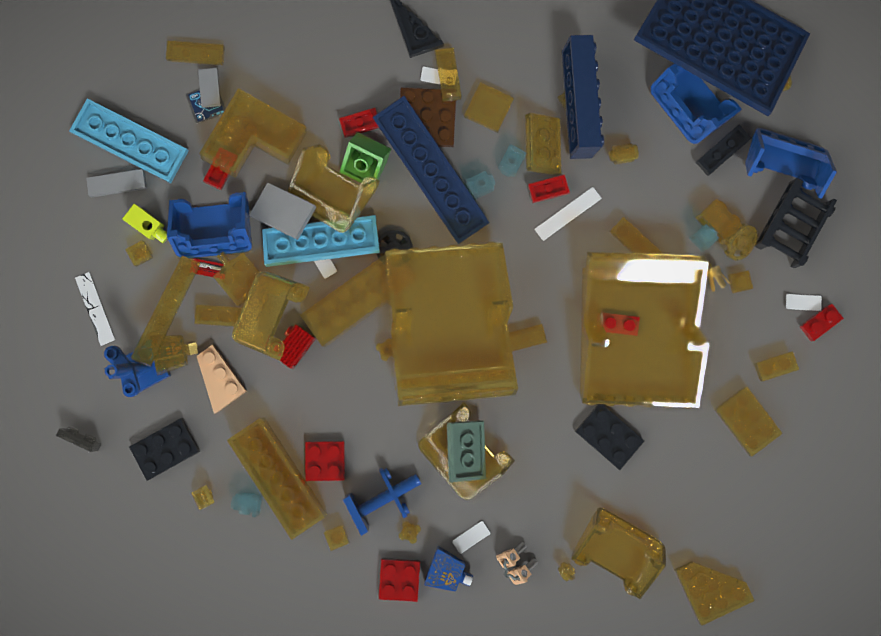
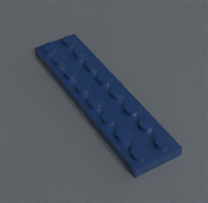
(431, 170)

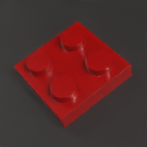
(325, 461)
(399, 580)

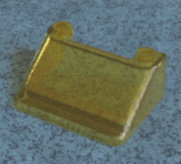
(334, 195)
(435, 449)

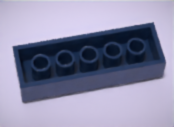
(582, 97)

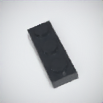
(723, 150)

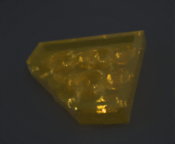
(712, 592)

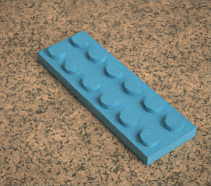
(129, 140)
(320, 243)

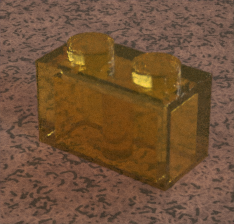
(719, 218)

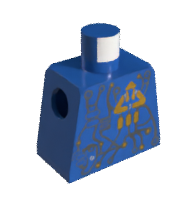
(447, 571)

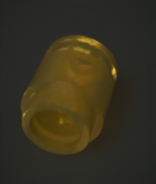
(623, 153)

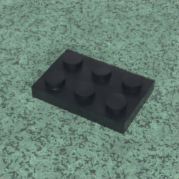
(609, 436)
(164, 449)

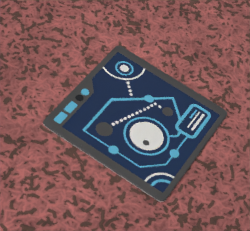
(202, 114)

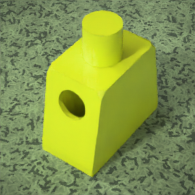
(141, 219)

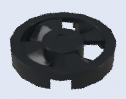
(389, 237)

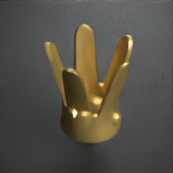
(716, 272)

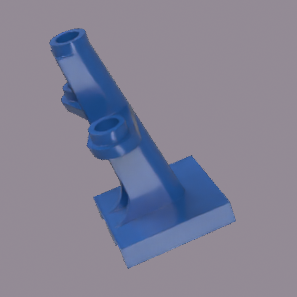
(134, 375)
(358, 511)

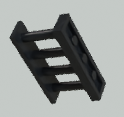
(776, 222)

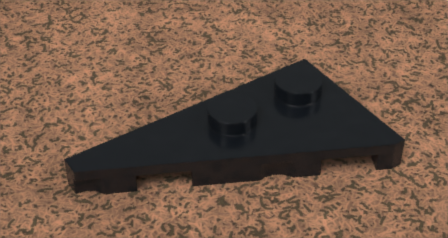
(416, 36)

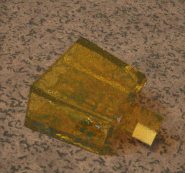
(173, 354)

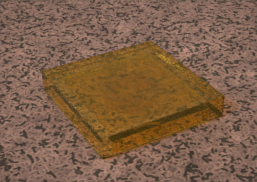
(489, 107)

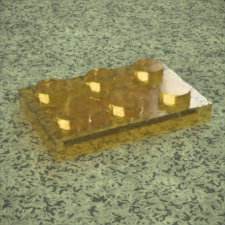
(543, 144)
(748, 421)

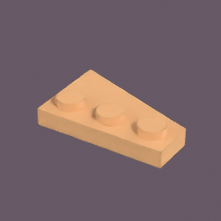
(219, 379)

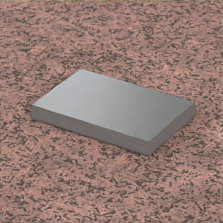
(282, 211)

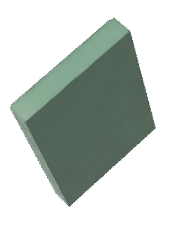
(466, 451)

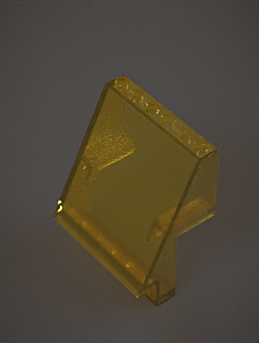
(450, 323)
(666, 351)

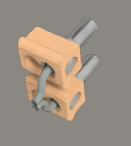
(509, 558)

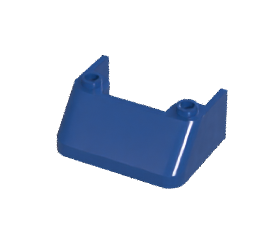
(791, 158)

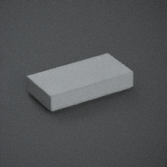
(209, 87)

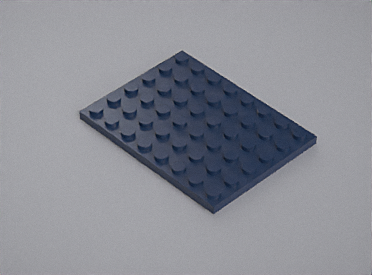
(727, 45)

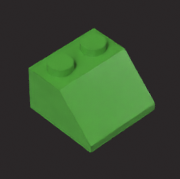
(364, 158)

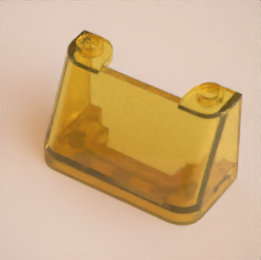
(263, 312)
(621, 551)

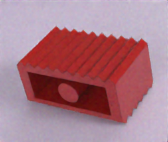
(295, 345)

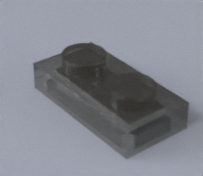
(72, 435)

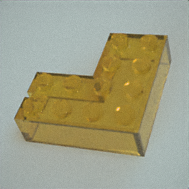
(249, 125)

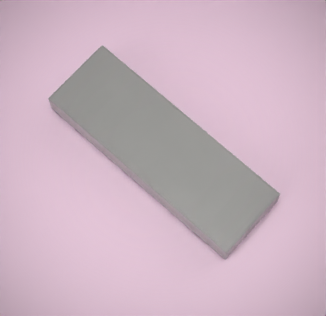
(116, 183)

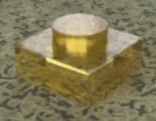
(139, 253)
(740, 281)
(203, 497)
(336, 537)

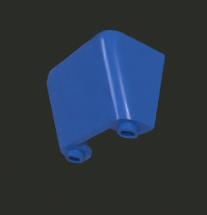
(691, 103)
(209, 228)

